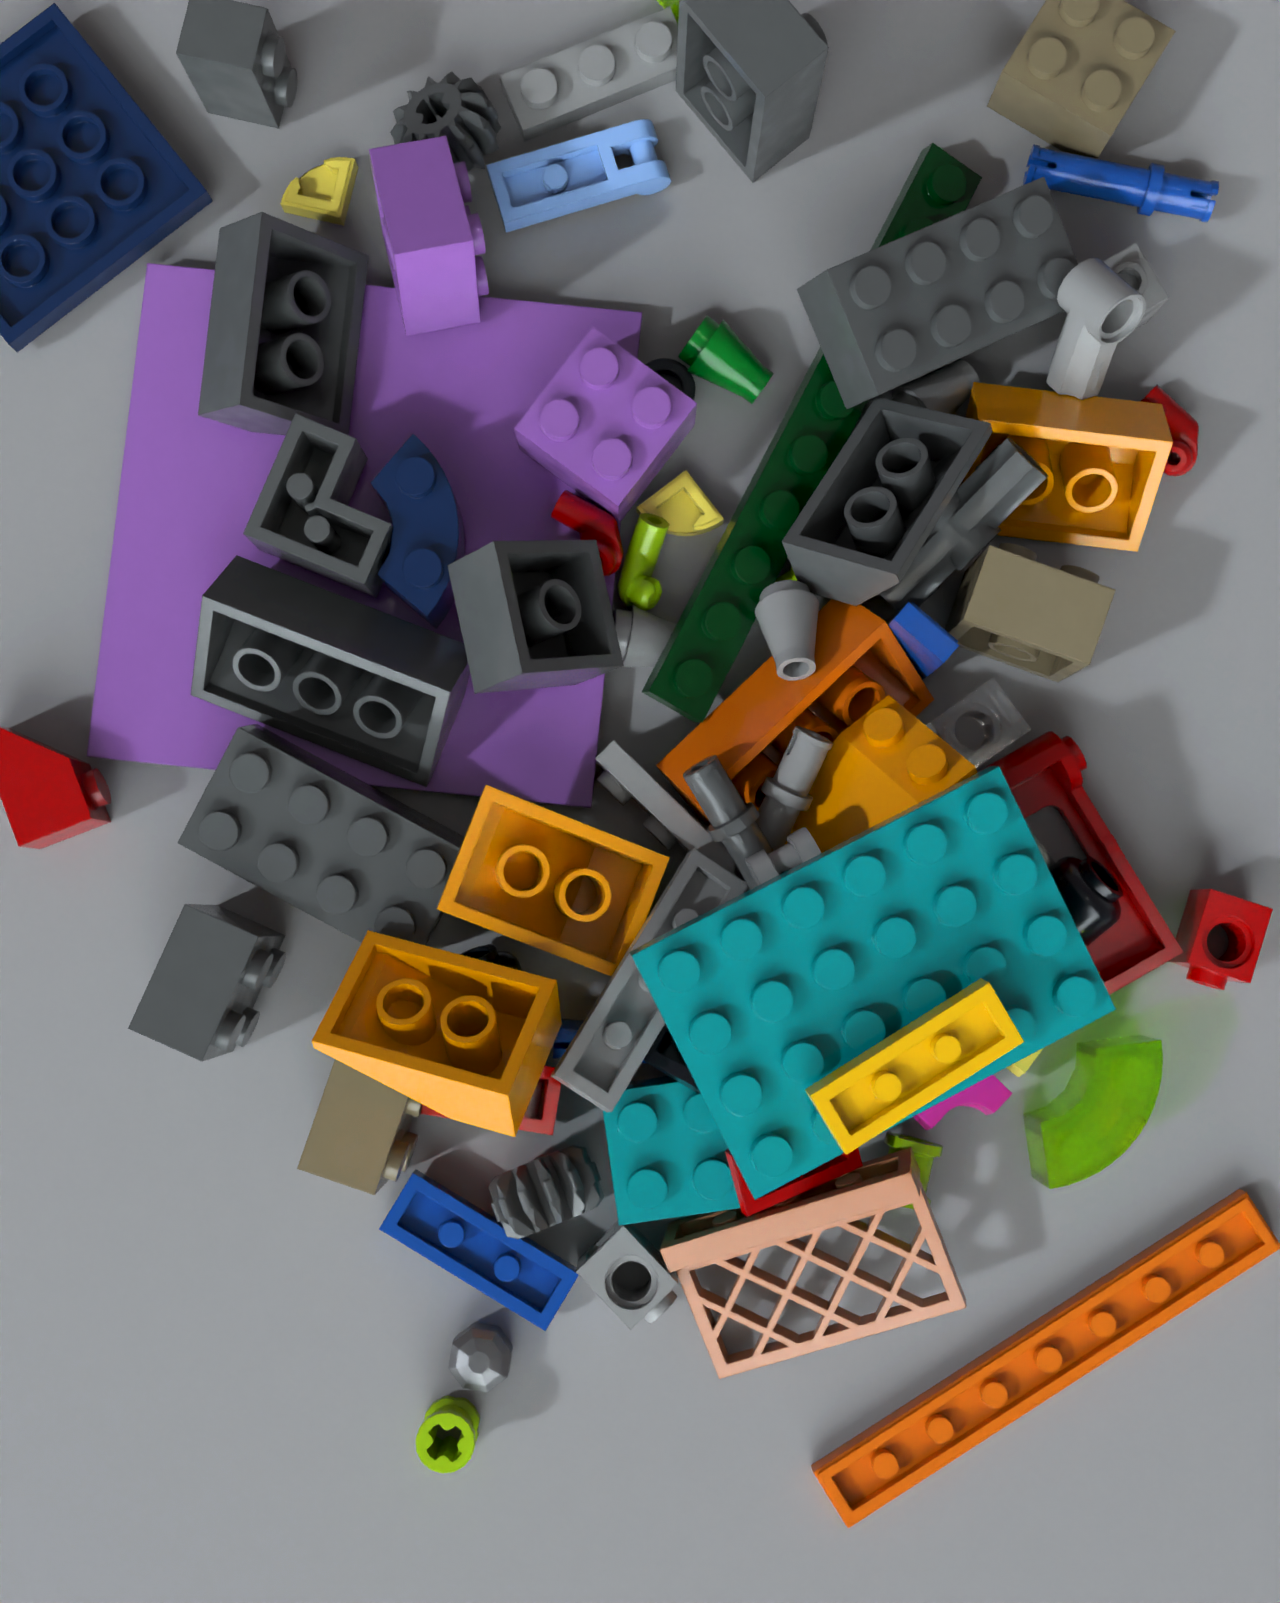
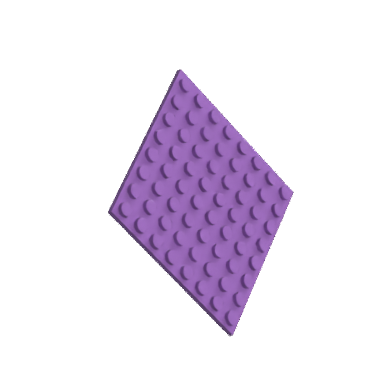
(197, 480)

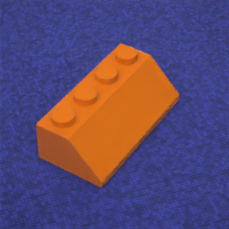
(752, 727)

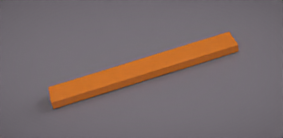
(1045, 1357)

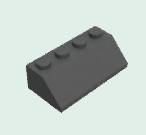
(328, 669)

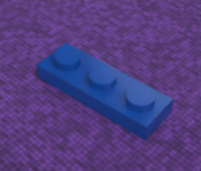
(478, 1251)

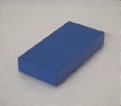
(922, 639)

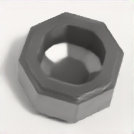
(480, 1357)

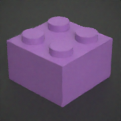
(430, 234)
(606, 424)

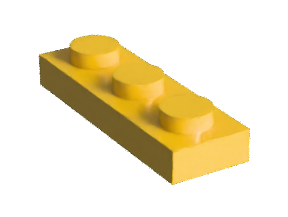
(914, 1065)

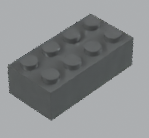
(940, 292)
(322, 839)

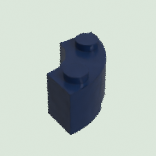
(424, 533)

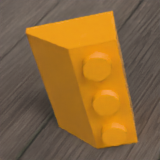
(1098, 456)

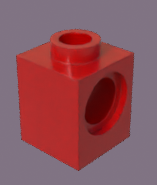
(1245, 928)

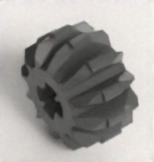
(451, 110)
(546, 1192)

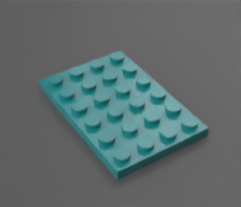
(858, 948)

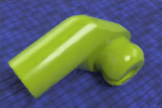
(636, 579)

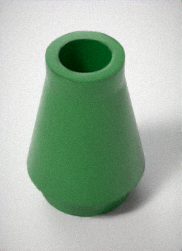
(724, 360)

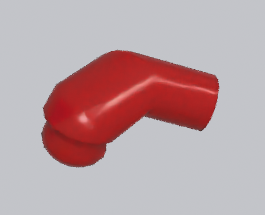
(1183, 431)
(591, 524)

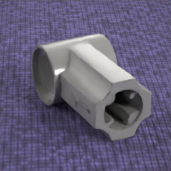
(1099, 315)

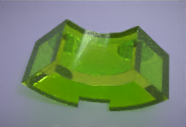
(1097, 1111)

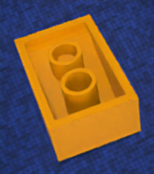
(877, 772)
(552, 881)
(444, 1029)

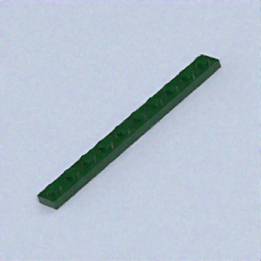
(787, 476)

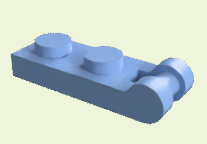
(577, 175)

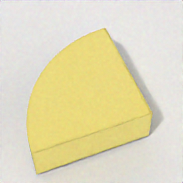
(323, 191)
(683, 507)

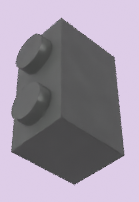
(237, 61)

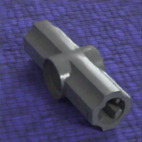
(969, 521)

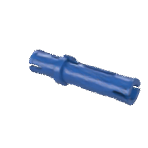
(1123, 184)

